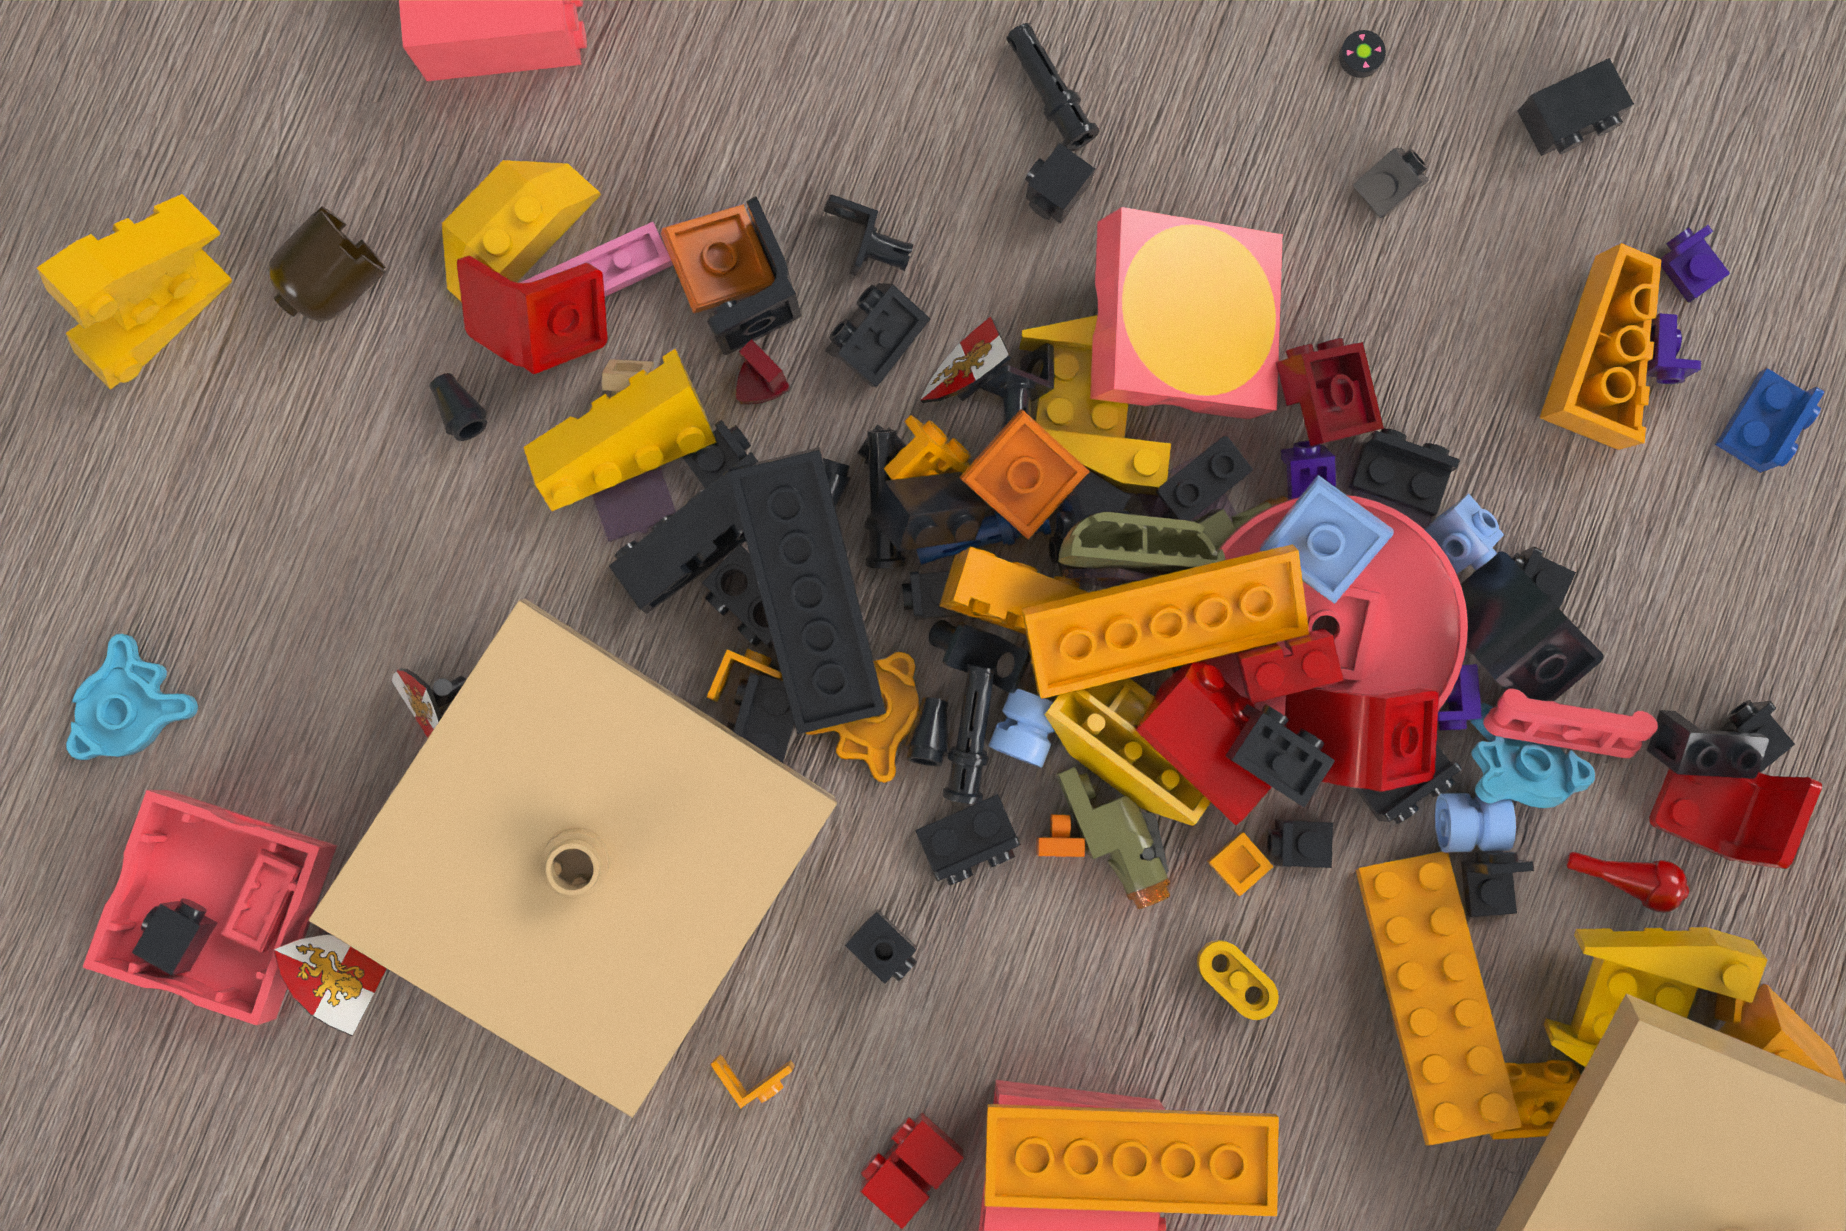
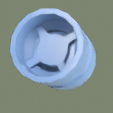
(1025, 728)
(1472, 822)

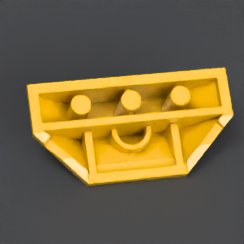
(514, 217)
(1102, 735)

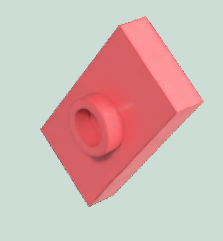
(262, 901)

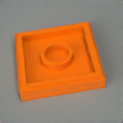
(718, 258)
(1024, 474)

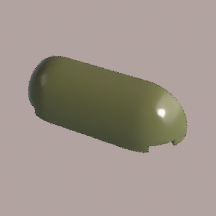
(1138, 544)

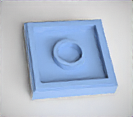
(1332, 538)

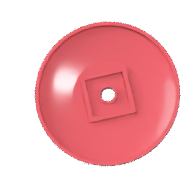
(1396, 622)

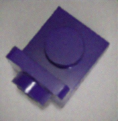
(1693, 263)
(1667, 344)
(1305, 464)
(1463, 701)

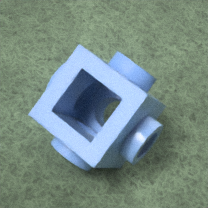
(1466, 534)

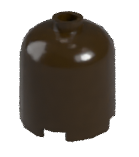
(322, 269)

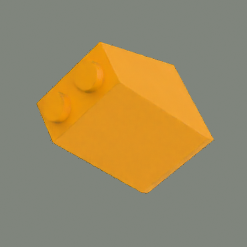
(1779, 1030)

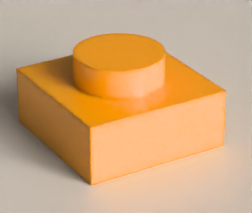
(1240, 864)

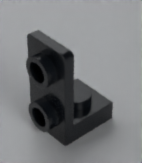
(1705, 752)
(1490, 882)

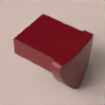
(759, 377)

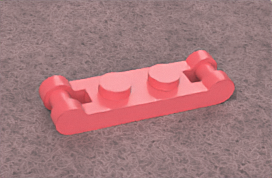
(1569, 725)

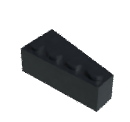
(682, 544)

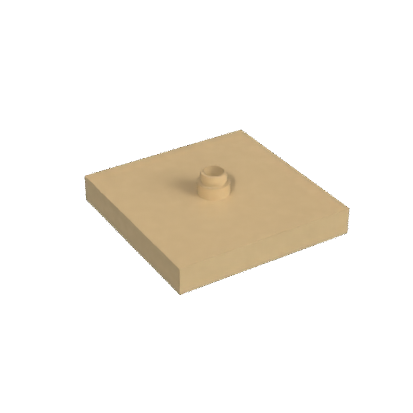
(574, 858)
(1688, 1137)

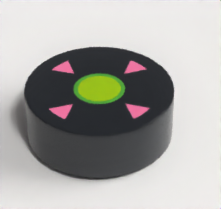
(1362, 53)

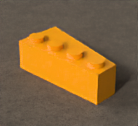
(1605, 358)

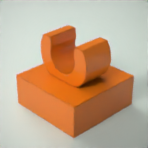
(1060, 842)

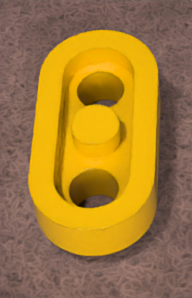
(1236, 979)

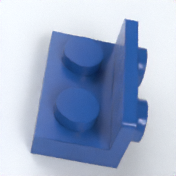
(1769, 421)

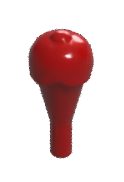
(1656, 884)

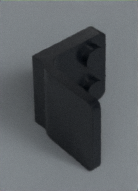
(765, 311)
(1523, 633)

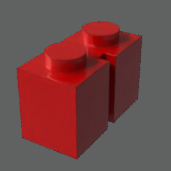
(1272, 675)
(914, 1164)

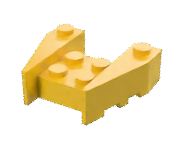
(135, 287)
(1087, 426)
(1658, 969)

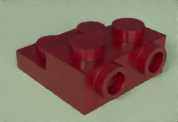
(1331, 389)

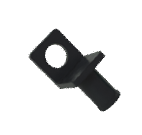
(871, 243)
(1019, 386)
(973, 645)

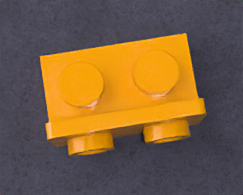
(928, 453)
(1539, 1095)

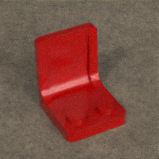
(534, 321)
(1373, 738)
(1738, 817)

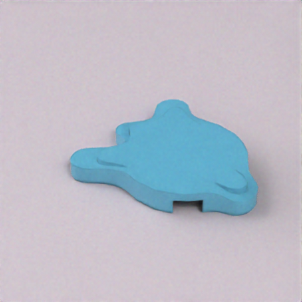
(123, 706)
(1527, 770)

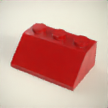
(1194, 727)

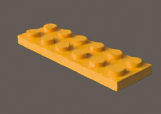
(1166, 621)
(1437, 999)
(1131, 1160)

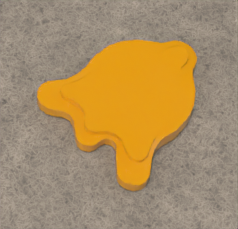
(879, 736)

